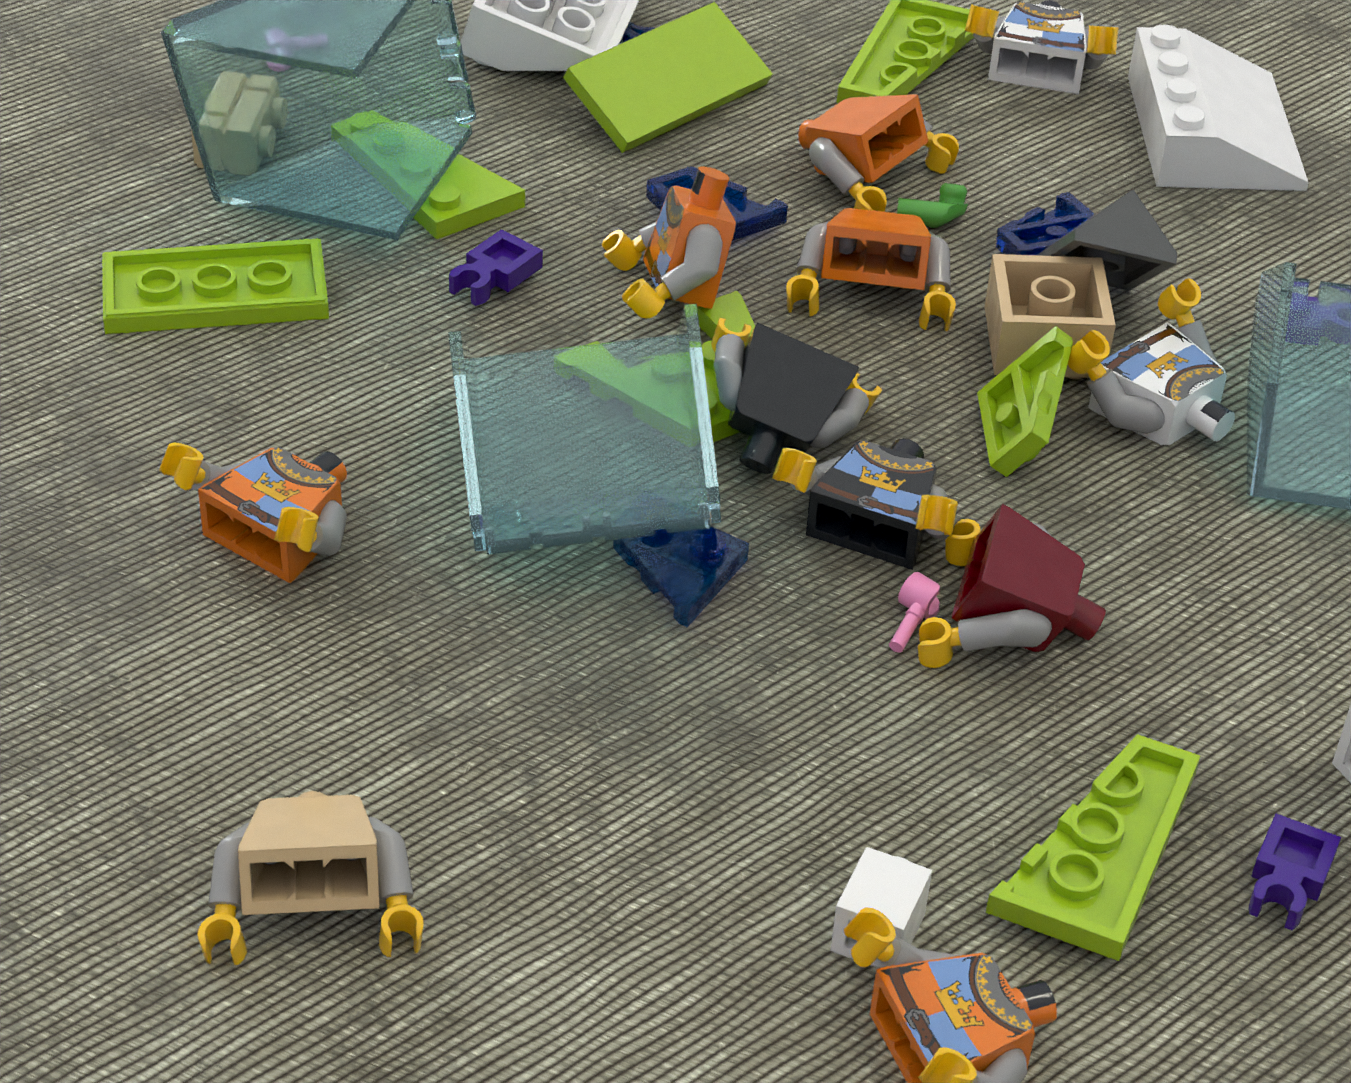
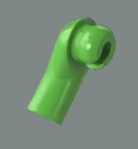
(937, 213)

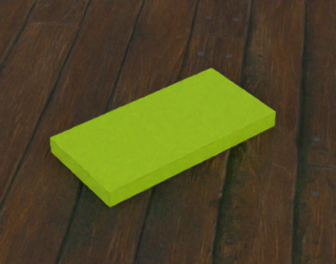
(667, 76)
(213, 286)

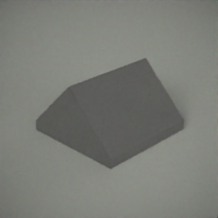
(1124, 238)

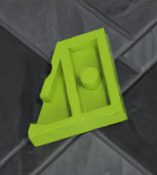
(1023, 402)

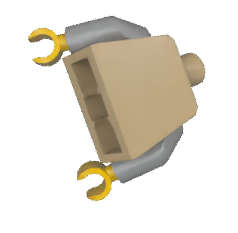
(309, 858)

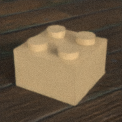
(1040, 292)

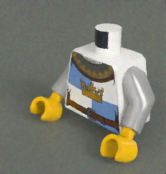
(1040, 44)
(1161, 381)

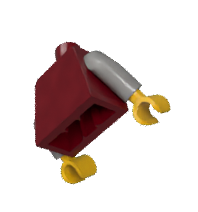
(1013, 591)

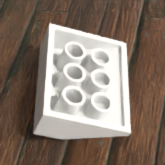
(543, 32)
(1210, 115)

